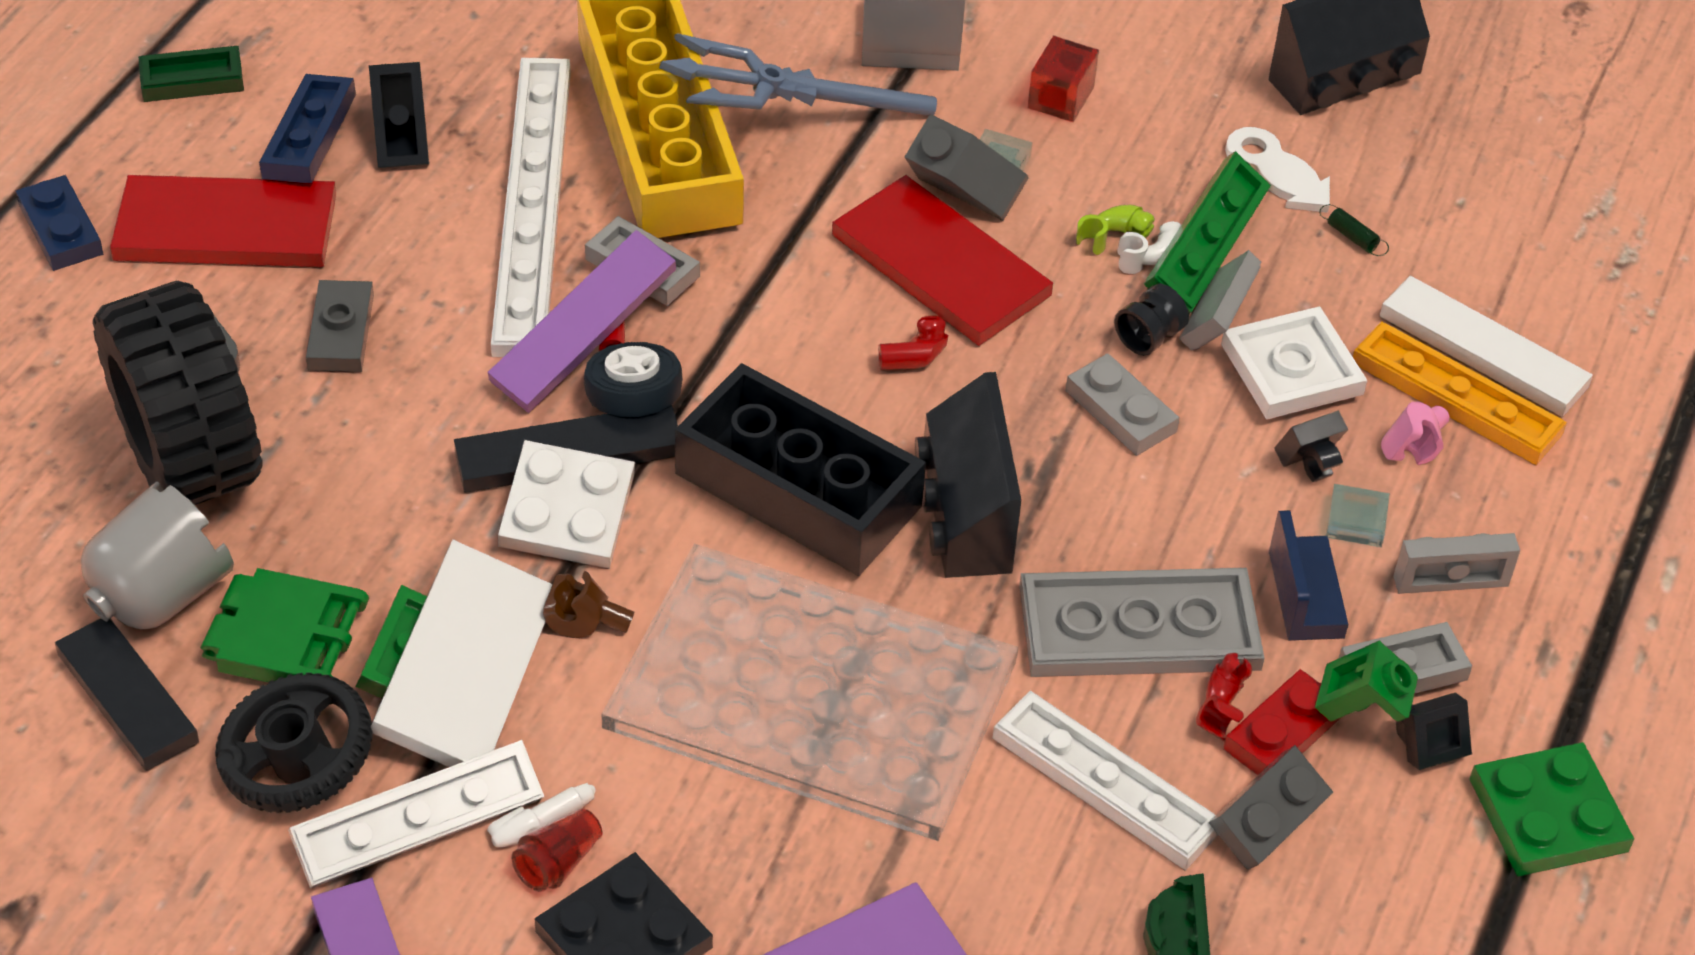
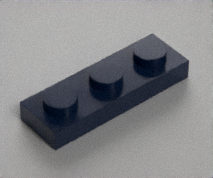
(307, 128)

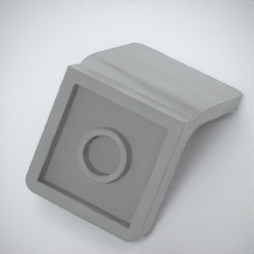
(913, 33)

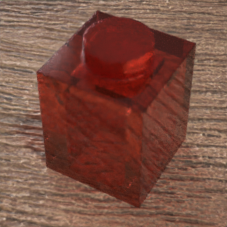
(1063, 78)

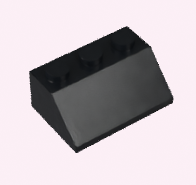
(1345, 49)
(971, 481)

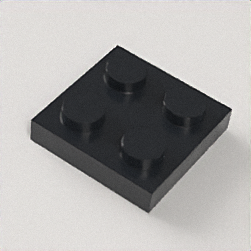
(623, 914)

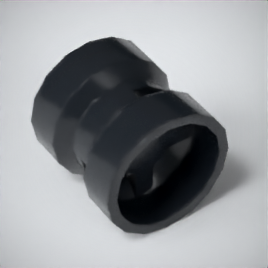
(1157, 313)

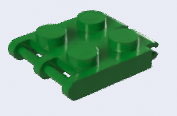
(281, 625)

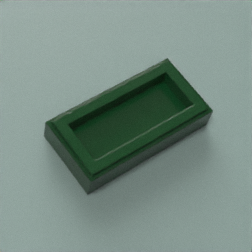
(190, 73)

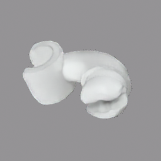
(1135, 250)

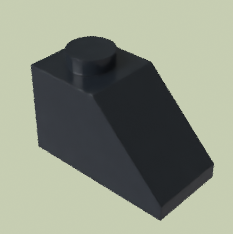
(398, 114)

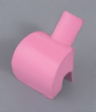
(1416, 432)

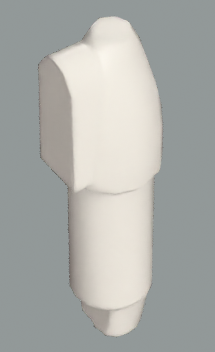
(520, 822)

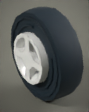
(633, 379)

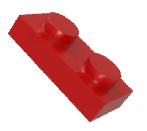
(1279, 723)

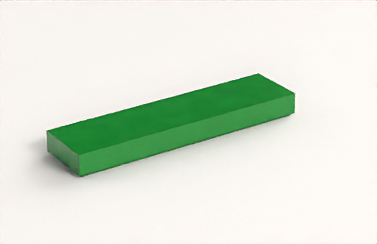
(1210, 230)

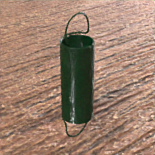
(1354, 230)

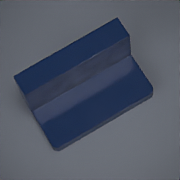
(1306, 583)

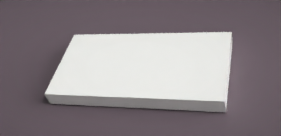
(463, 658)

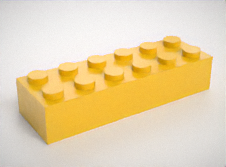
(667, 150)

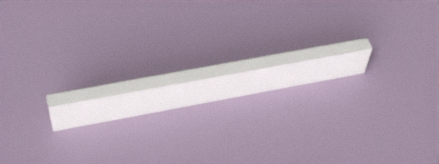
(531, 201)

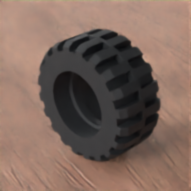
(178, 392)

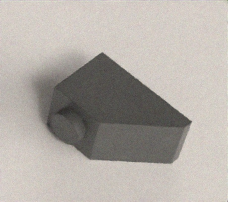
(965, 167)

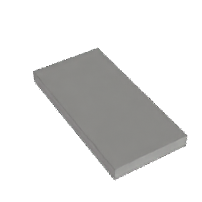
(1138, 621)

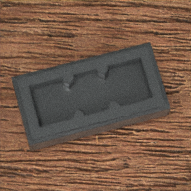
(340, 326)

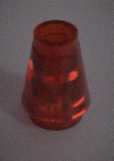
(555, 850)

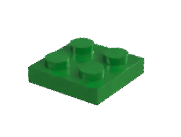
(1551, 809)

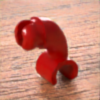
(1221, 690)

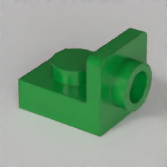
(1367, 678)

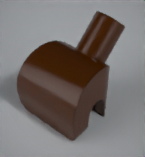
(578, 608)

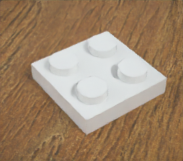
(1293, 362)
(566, 504)

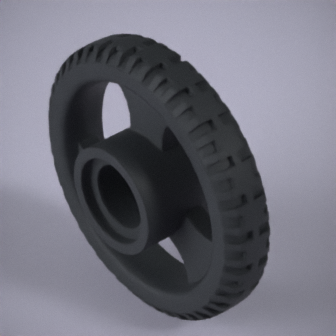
(292, 743)

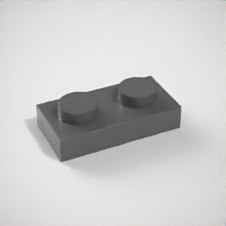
(1271, 807)

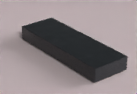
(127, 693)

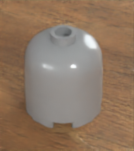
(151, 560)

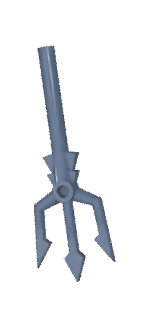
(772, 81)

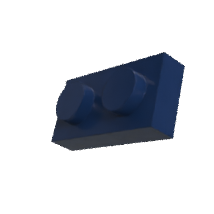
(59, 222)

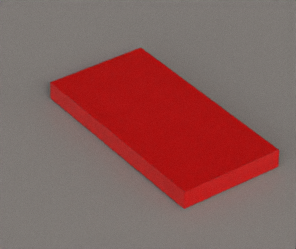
(224, 221)
(942, 259)

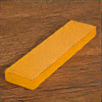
(1461, 391)

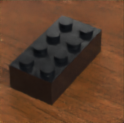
(800, 468)

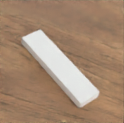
(1486, 346)
(1106, 779)
(415, 813)

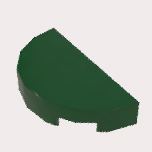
(1178, 919)

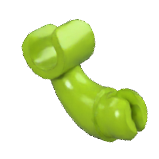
(1118, 218)

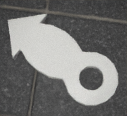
(1286, 173)

